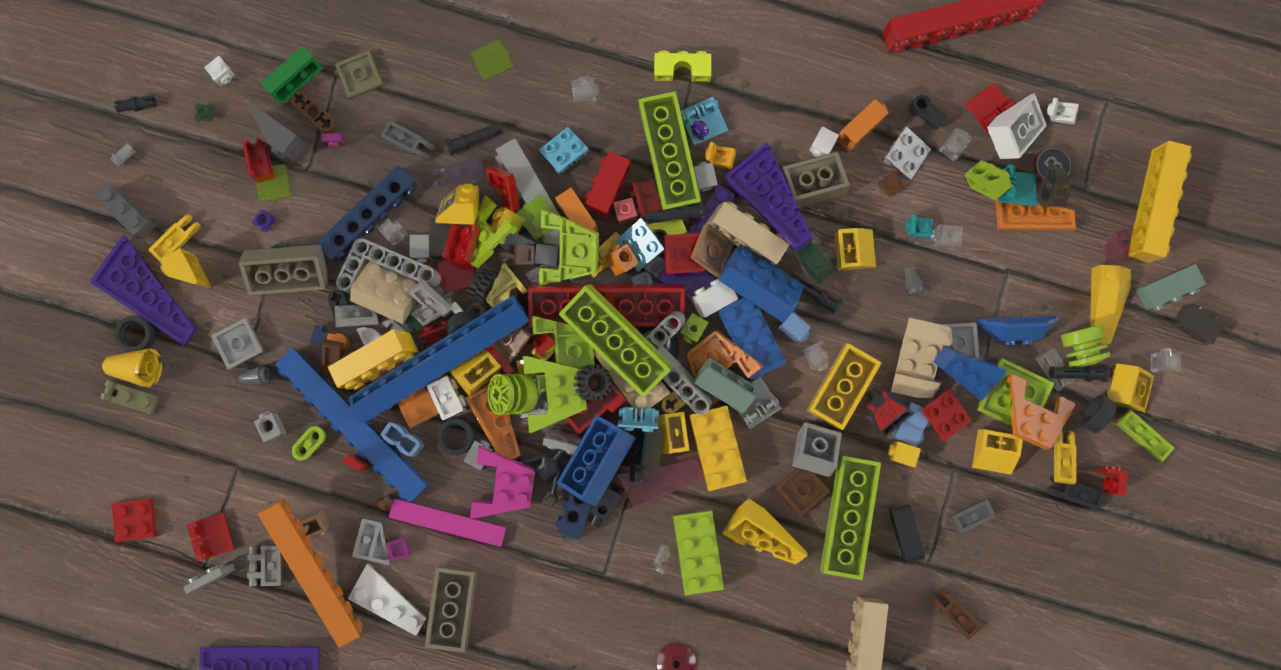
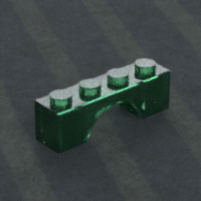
(813, 260)

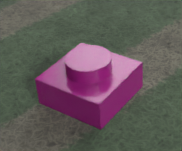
(333, 140)
(398, 549)

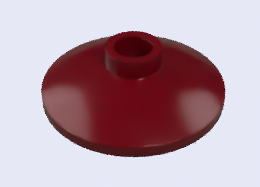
(676, 652)

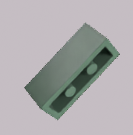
(1171, 287)
(725, 385)

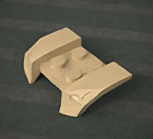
(915, 365)

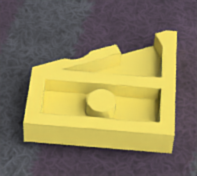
(502, 286)

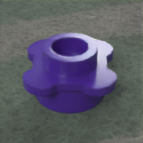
(699, 129)
(258, 221)

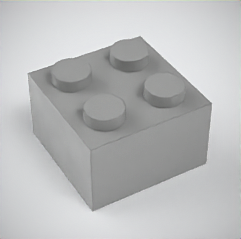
(817, 449)

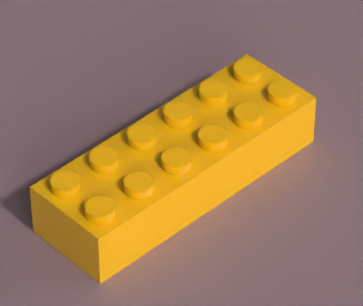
(1159, 202)

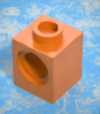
(628, 259)

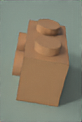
(314, 523)

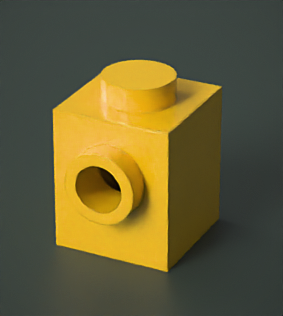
(904, 454)

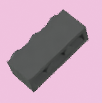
(124, 210)

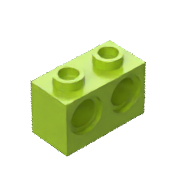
(988, 180)

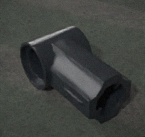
(929, 113)

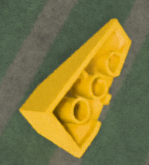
(1108, 297)
(758, 528)

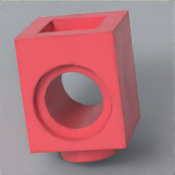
(625, 211)

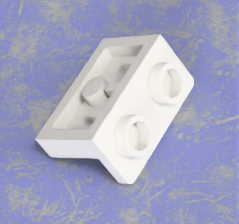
(447, 397)

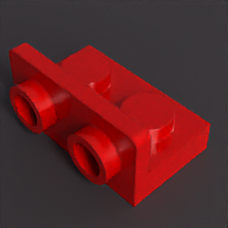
(646, 198)
(461, 243)
(1115, 480)

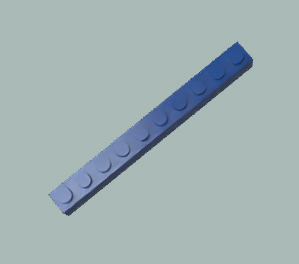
(438, 359)
(358, 434)

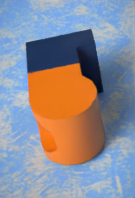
(319, 334)

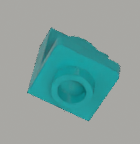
(918, 227)

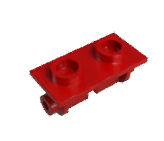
(432, 332)

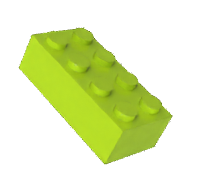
(698, 552)

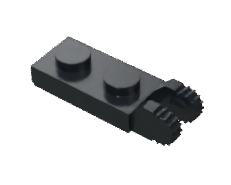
(1079, 494)

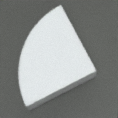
(368, 334)

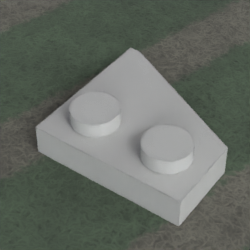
(371, 542)

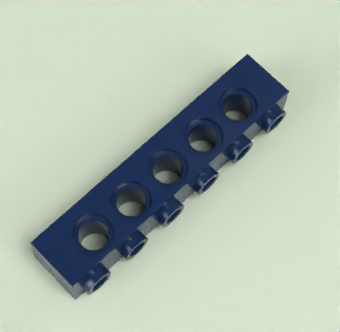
(357, 214)
(568, 527)

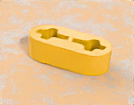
(677, 405)

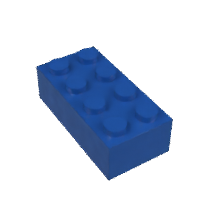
(761, 283)
(750, 332)
(596, 460)

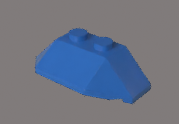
(1017, 329)

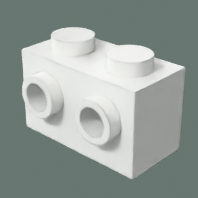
(713, 298)

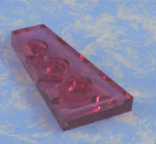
(661, 482)

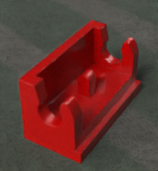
(258, 160)

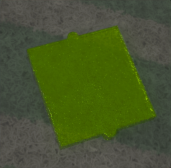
(491, 60)
(275, 188)
(531, 217)

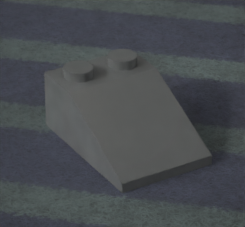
(283, 141)

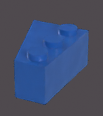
(969, 371)

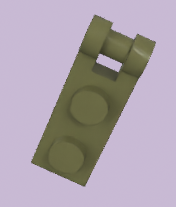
(130, 397)

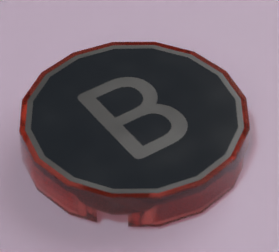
(1051, 155)

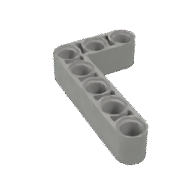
(388, 260)
(685, 377)

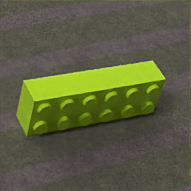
(669, 151)
(616, 340)
(850, 517)

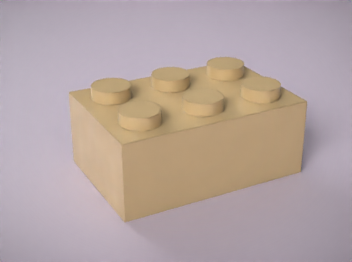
(384, 292)

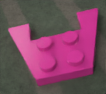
(512, 485)

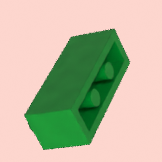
(291, 75)

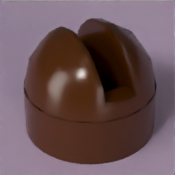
(384, 502)

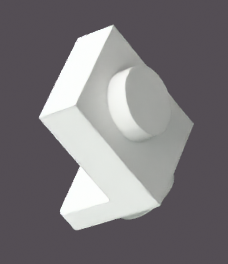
(1062, 111)

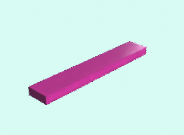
(447, 522)

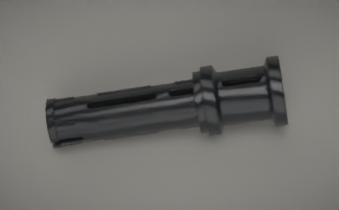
(464, 141)
(684, 213)
(821, 297)
(1087, 373)

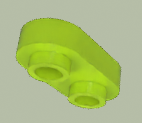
(309, 442)

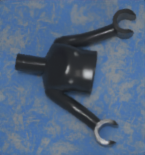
(546, 468)

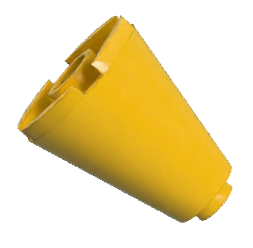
(136, 367)

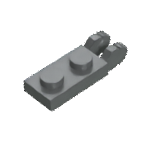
(405, 139)

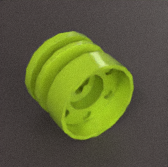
(1085, 346)
(512, 394)

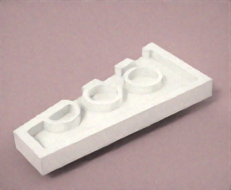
(383, 599)

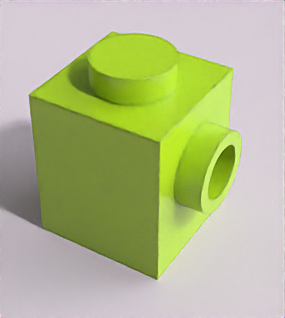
(693, 329)

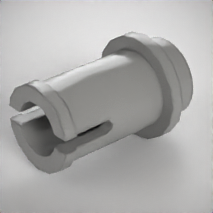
(122, 155)

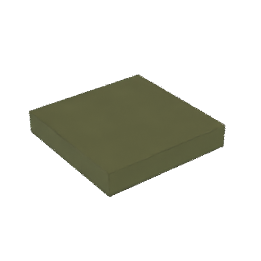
(359, 74)

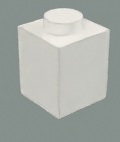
(823, 142)

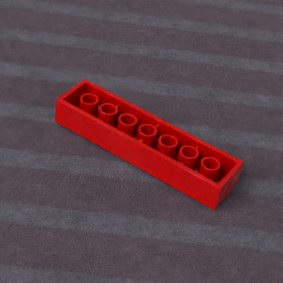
(954, 20)
(636, 302)

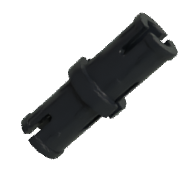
(135, 103)

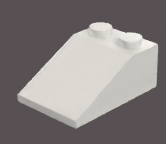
(1017, 128)

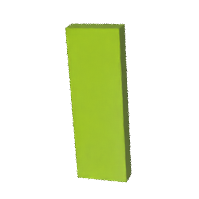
(1145, 435)

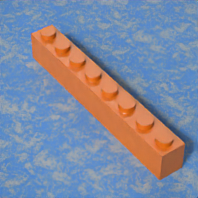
(310, 571)

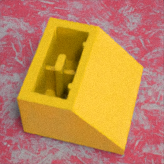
(854, 249)
(476, 371)
(675, 432)
(996, 451)

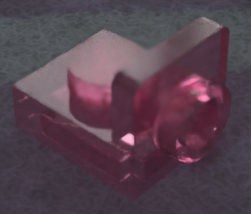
(1114, 248)

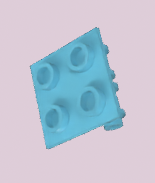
(707, 112)
(564, 150)
(642, 243)
(647, 424)

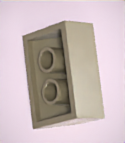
(816, 179)

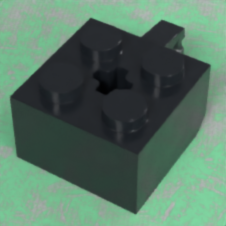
(643, 453)

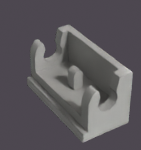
(354, 316)

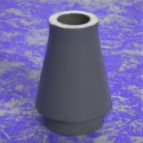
(913, 282)
(258, 376)

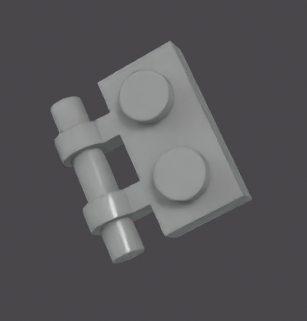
(560, 440)
(271, 566)

